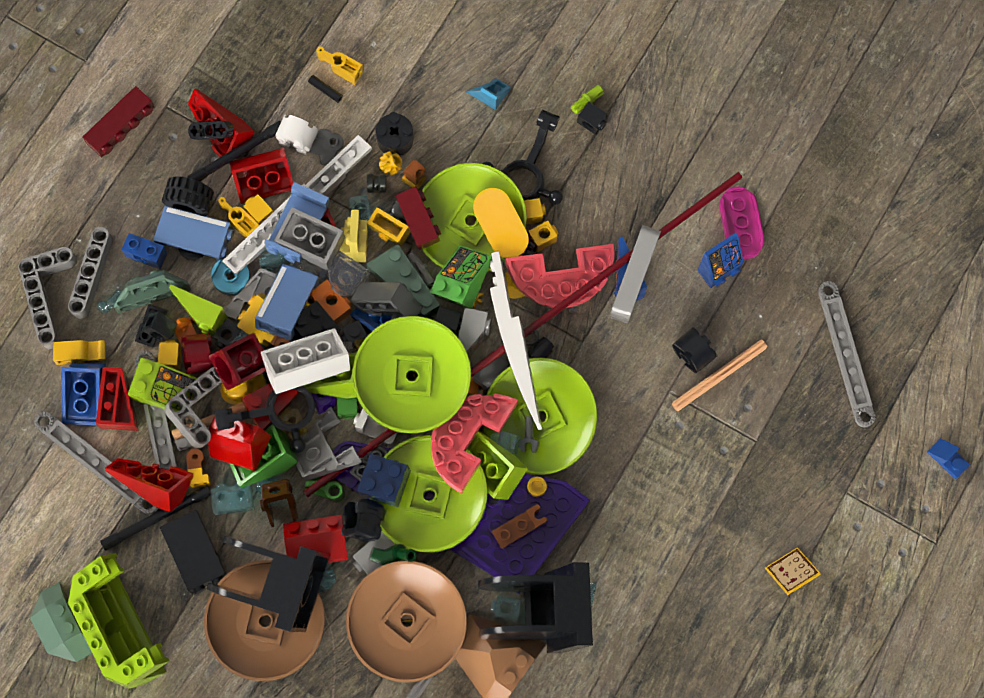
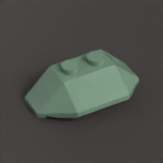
(148, 289)
(58, 625)

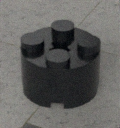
(387, 130)
(694, 350)

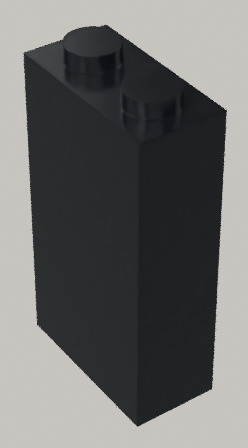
(193, 552)

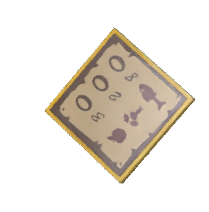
(792, 571)

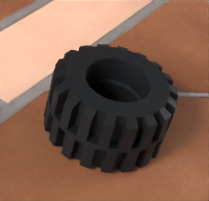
(188, 195)

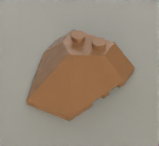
(495, 665)

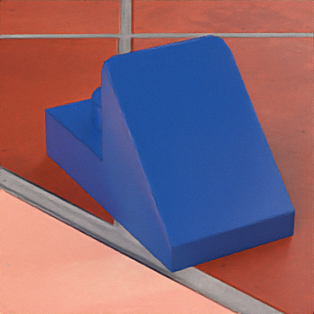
(948, 458)

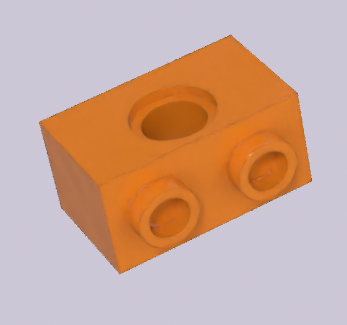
(337, 311)

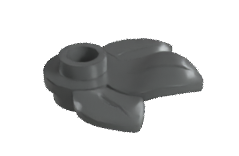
(323, 147)

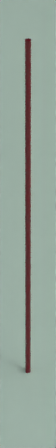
(547, 316)

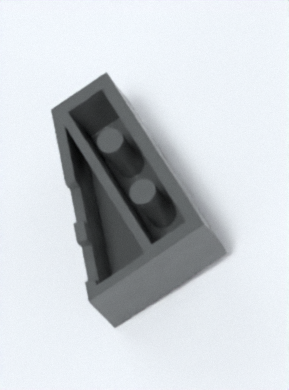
(386, 299)

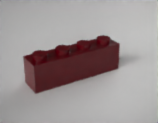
(118, 122)

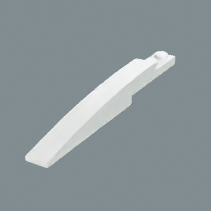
(322, 183)
(513, 337)

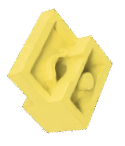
(355, 237)

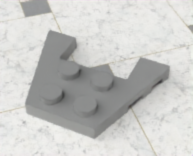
(258, 283)
(318, 455)

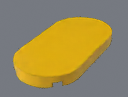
(501, 223)

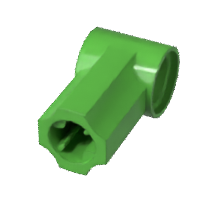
(326, 490)

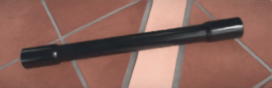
(203, 173)
(116, 538)

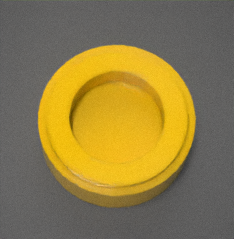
(536, 486)

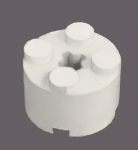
(296, 133)

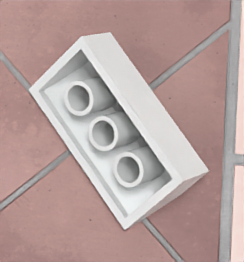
(305, 360)

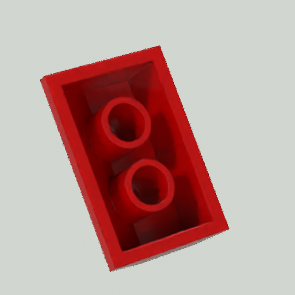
(262, 175)
(238, 445)
(317, 534)

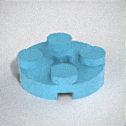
(227, 286)

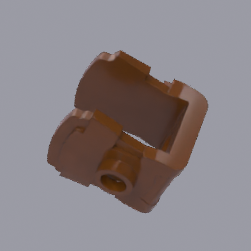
(285, 493)

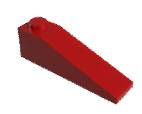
(156, 485)

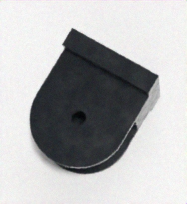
(289, 586)
(554, 607)

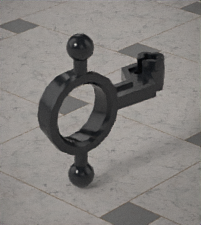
(547, 122)
(225, 418)

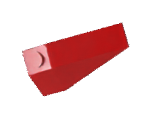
(208, 110)

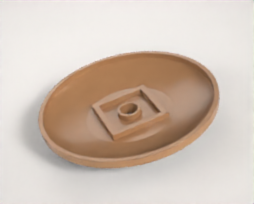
(245, 645)
(400, 650)

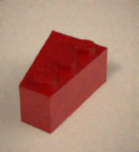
(258, 400)

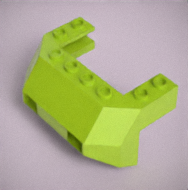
(113, 625)

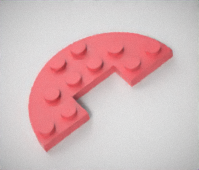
(554, 286)
(455, 436)

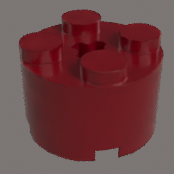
(196, 353)

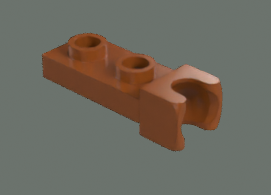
(518, 527)

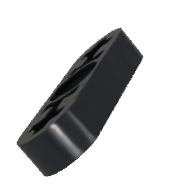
(216, 125)

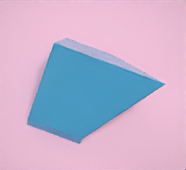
(491, 93)

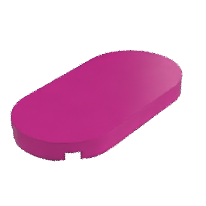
(741, 216)

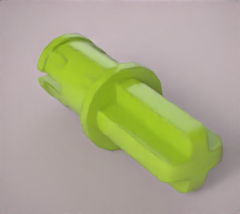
(590, 96)

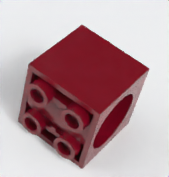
(239, 361)

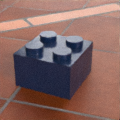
(384, 480)

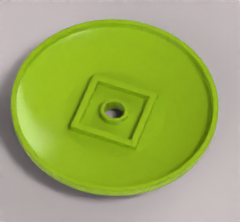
(451, 201)
(408, 346)
(568, 410)
(438, 522)

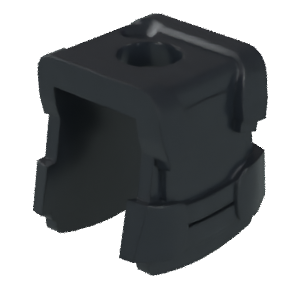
(363, 520)

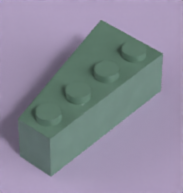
(396, 267)

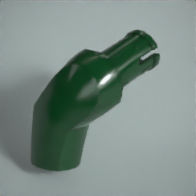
(392, 554)

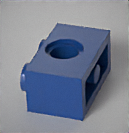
(144, 251)

